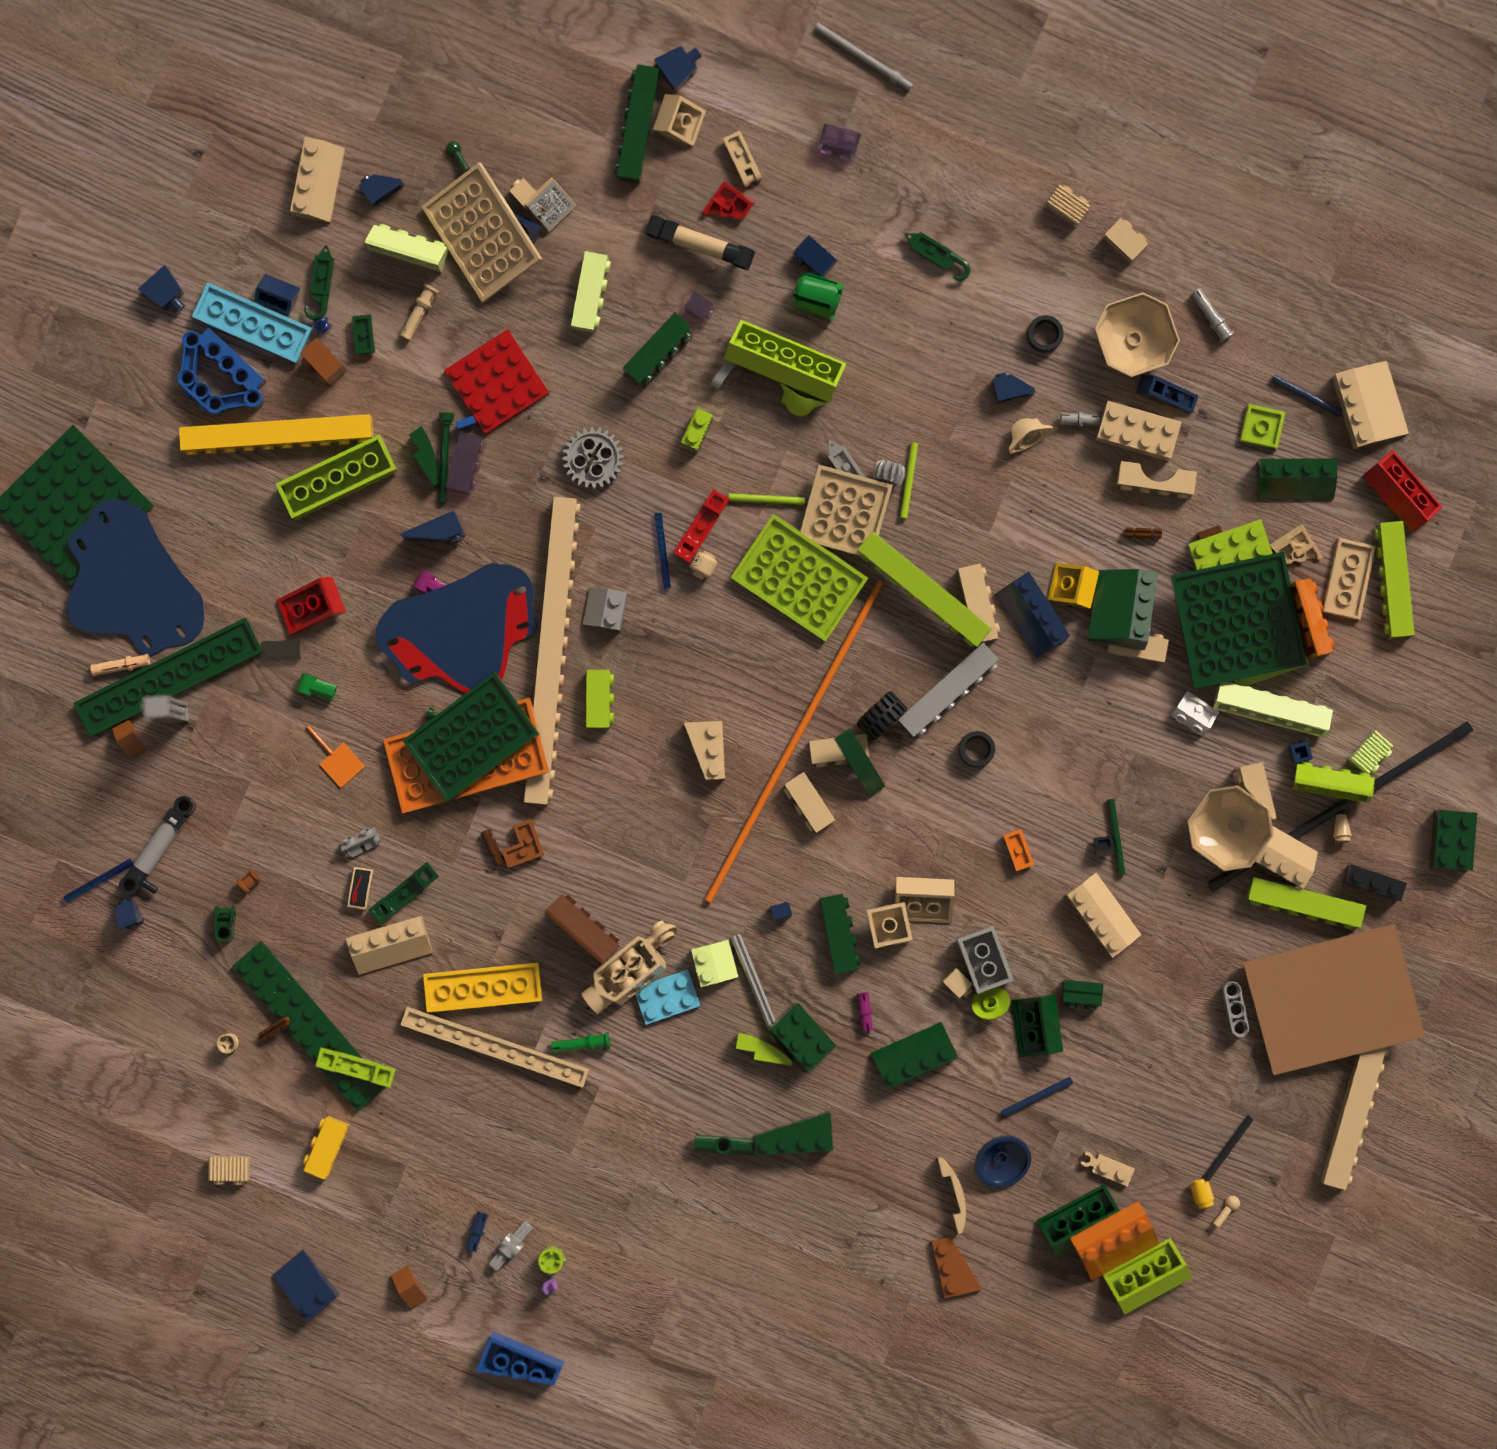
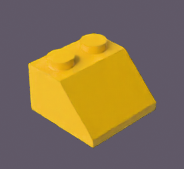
(1073, 585)

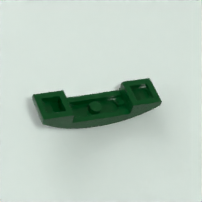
(403, 893)

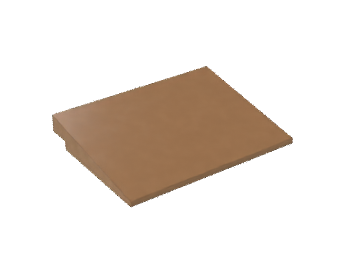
(1334, 999)

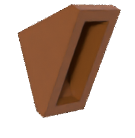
(128, 738)
(408, 1287)

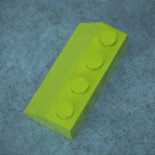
(1333, 783)
(1147, 1276)

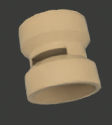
(227, 1046)

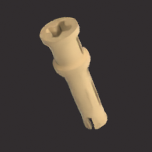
(423, 303)

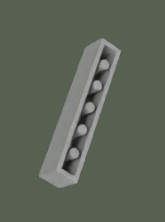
(948, 689)
(165, 709)

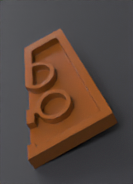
(953, 1269)

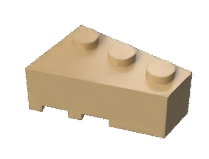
(708, 746)

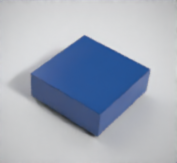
(466, 423)

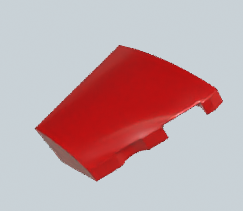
(729, 203)

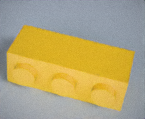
(325, 1147)

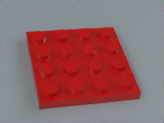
(496, 381)

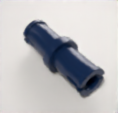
(476, 1231)

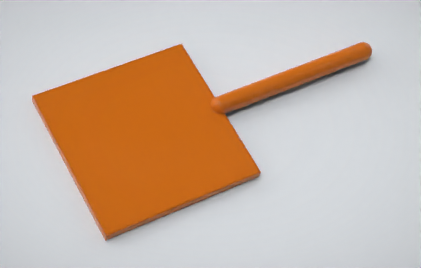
(341, 763)

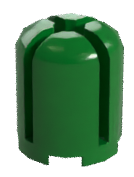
(817, 295)

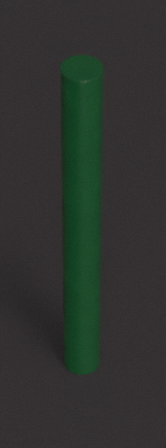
(1116, 836)

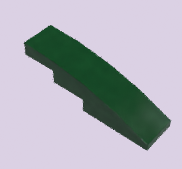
(859, 762)

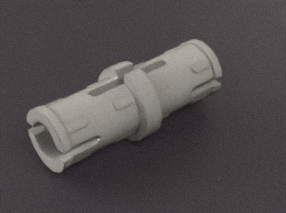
(1079, 419)

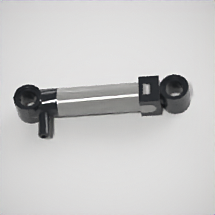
(156, 847)

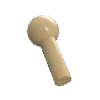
(1232, 1203)

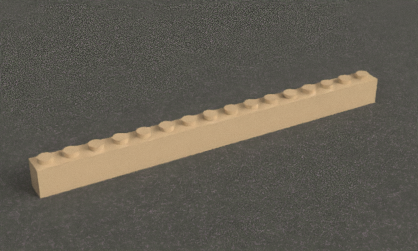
(553, 639)

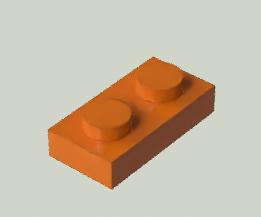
(1018, 850)

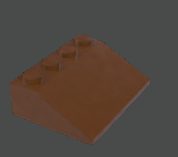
(582, 928)

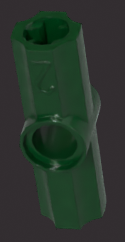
(737, 1146)

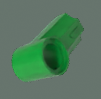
(312, 686)

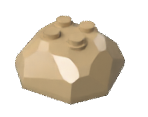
(1137, 334)
(1230, 828)

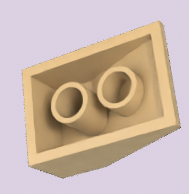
(1254, 781)

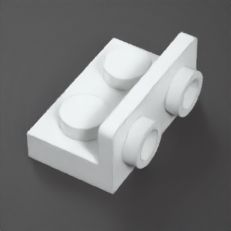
(1195, 714)

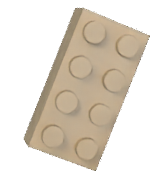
(1138, 431)

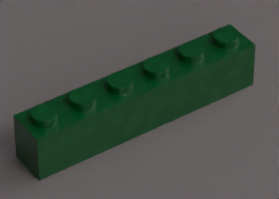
(638, 123)

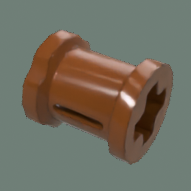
(248, 880)

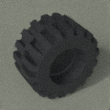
(882, 715)

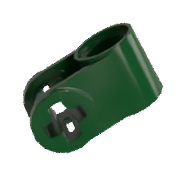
(224, 921)

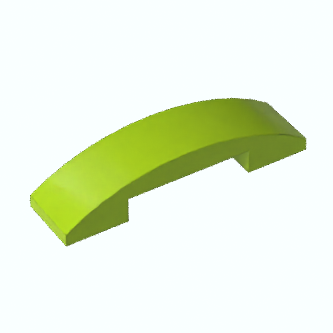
(355, 1067)

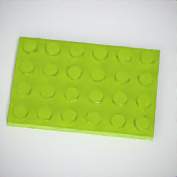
(799, 577)

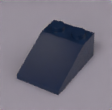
(439, 530)
(305, 1285)

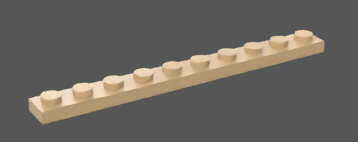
(495, 1047)

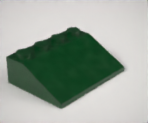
(1123, 607)

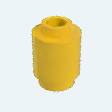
(1202, 1193)

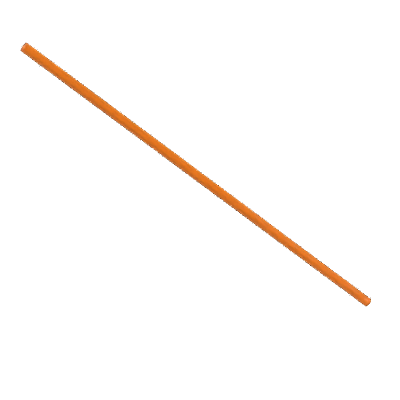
(794, 741)

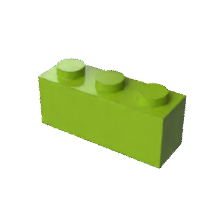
(599, 699)

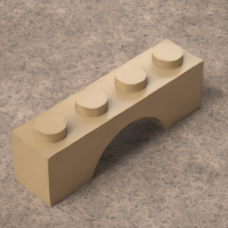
(1131, 476)

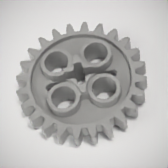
(577, 450)

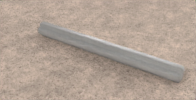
(753, 980)

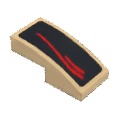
(360, 888)

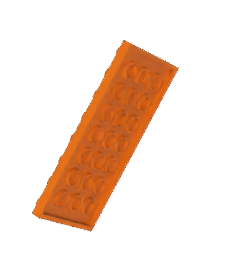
(418, 792)

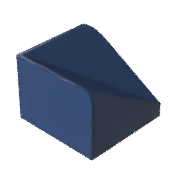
(1300, 752)
(781, 911)

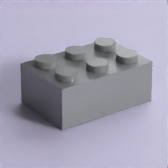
(984, 959)

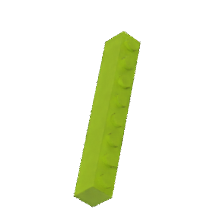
(925, 589)

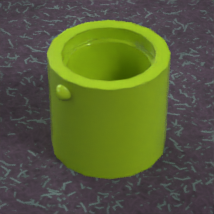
(551, 1260)

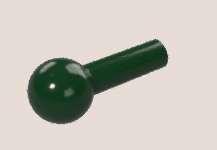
(453, 149)

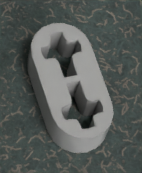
(722, 374)

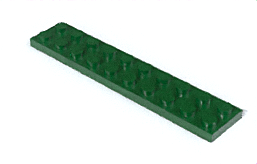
(168, 676)
(308, 1021)

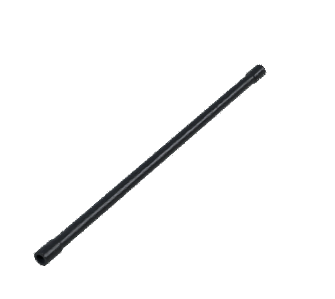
(1456, 734)

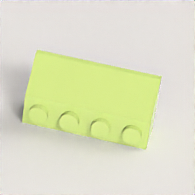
(407, 248)

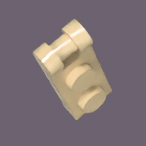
(742, 158)

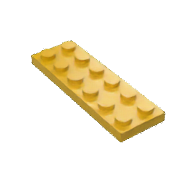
(482, 987)

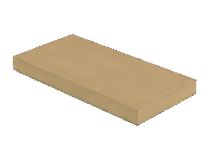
(1348, 579)

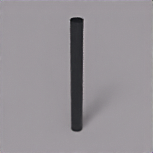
(1228, 1148)

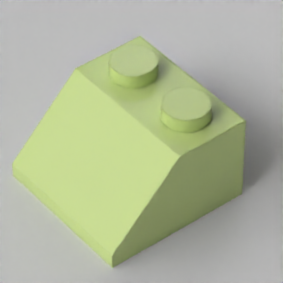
(714, 963)

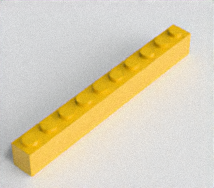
(275, 433)

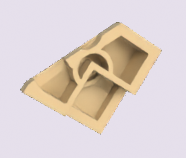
(1296, 546)

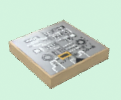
(550, 204)

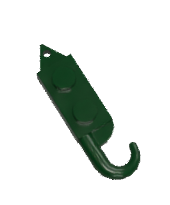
(937, 253)
(321, 282)

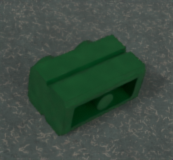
(1082, 993)

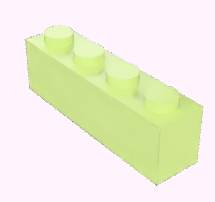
(589, 292)

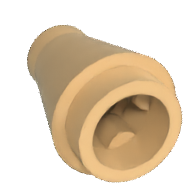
(1341, 829)

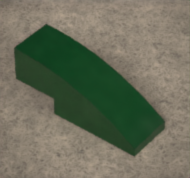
(426, 455)

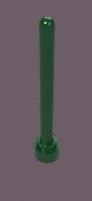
(445, 420)

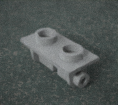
(352, 845)

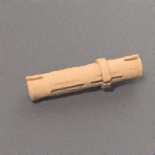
(128, 663)

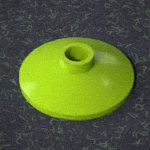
(995, 996)

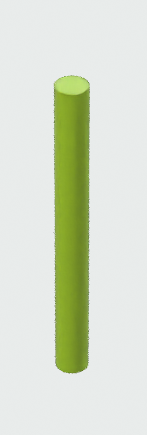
(909, 480)
(767, 499)

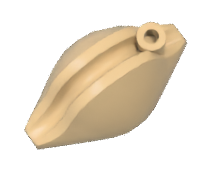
(1028, 433)

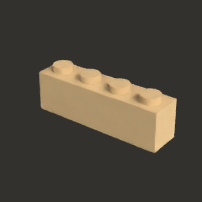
(977, 596)

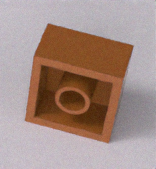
(327, 366)

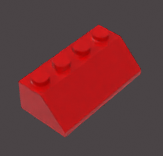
(1402, 491)

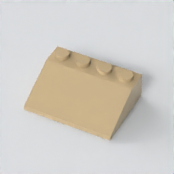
(1369, 404)

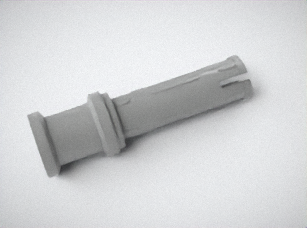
(1217, 323)

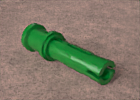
(591, 1043)

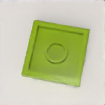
(1262, 426)

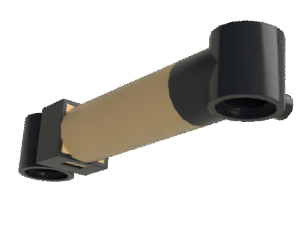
(674, 234)

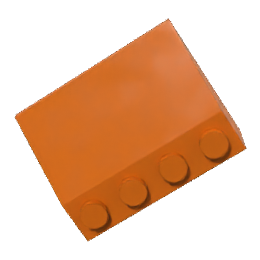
(1310, 619)
(1115, 1240)

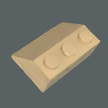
(1289, 858)
(926, 898)

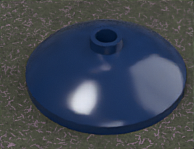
(1006, 1168)

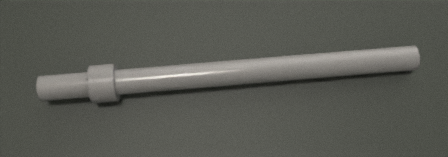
(894, 76)

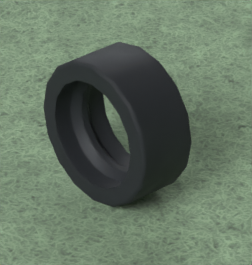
(1059, 333)
(962, 749)

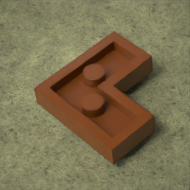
(528, 847)

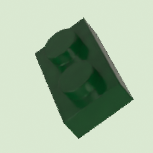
(363, 334)

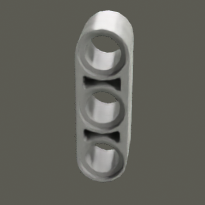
(1241, 1016)

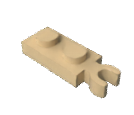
(1109, 1168)

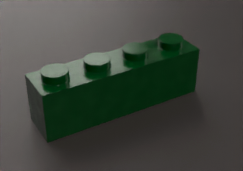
(838, 933)

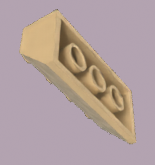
(317, 180)
(1103, 915)
(389, 945)

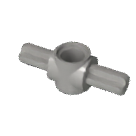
(511, 1245)

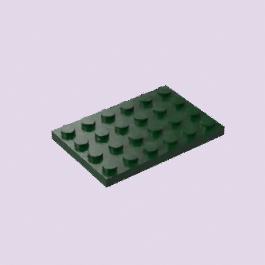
(471, 737)

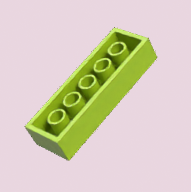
(785, 361)
(336, 477)

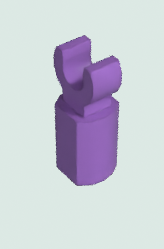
(550, 1286)

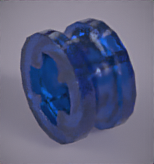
(322, 325)

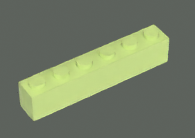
(1273, 709)

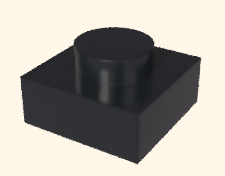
(1104, 846)

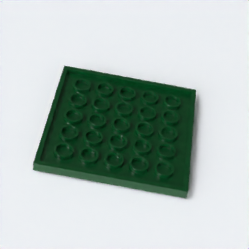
(60, 493)
(1238, 620)

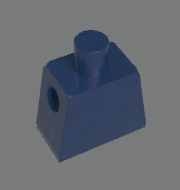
(678, 66)
(163, 290)

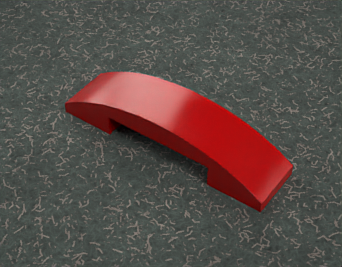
(701, 526)

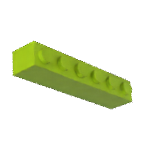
(1395, 579)
(1305, 902)

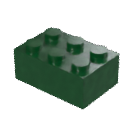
(1453, 840)
(801, 1037)

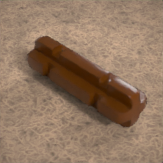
(1143, 533)
(492, 847)
(274, 1029)

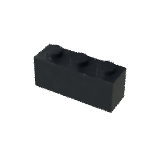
(1374, 882)

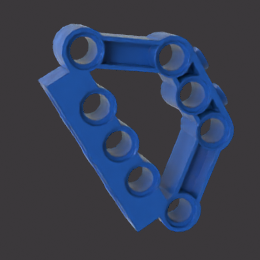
(189, 366)

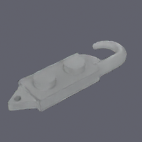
(842, 459)

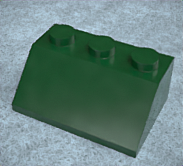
(1037, 1025)

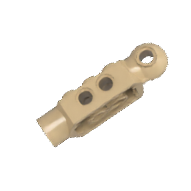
(629, 969)

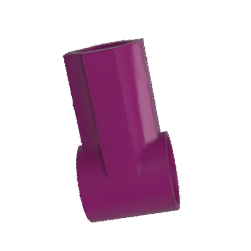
(427, 582)

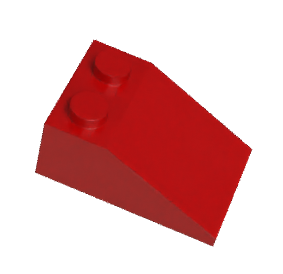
(311, 605)

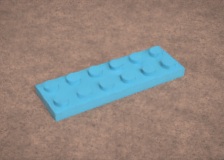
(252, 322)

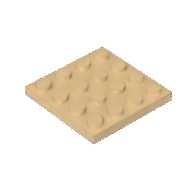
(844, 509)

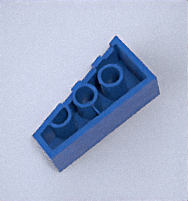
(518, 1360)

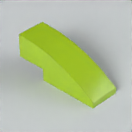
(763, 1050)

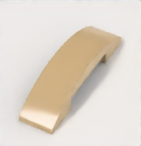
(959, 1217)

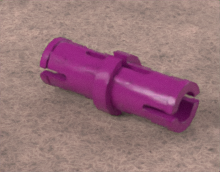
(865, 1012)

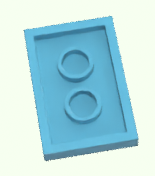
(667, 997)

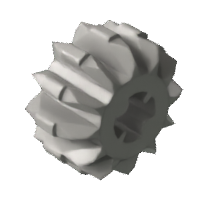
(889, 472)

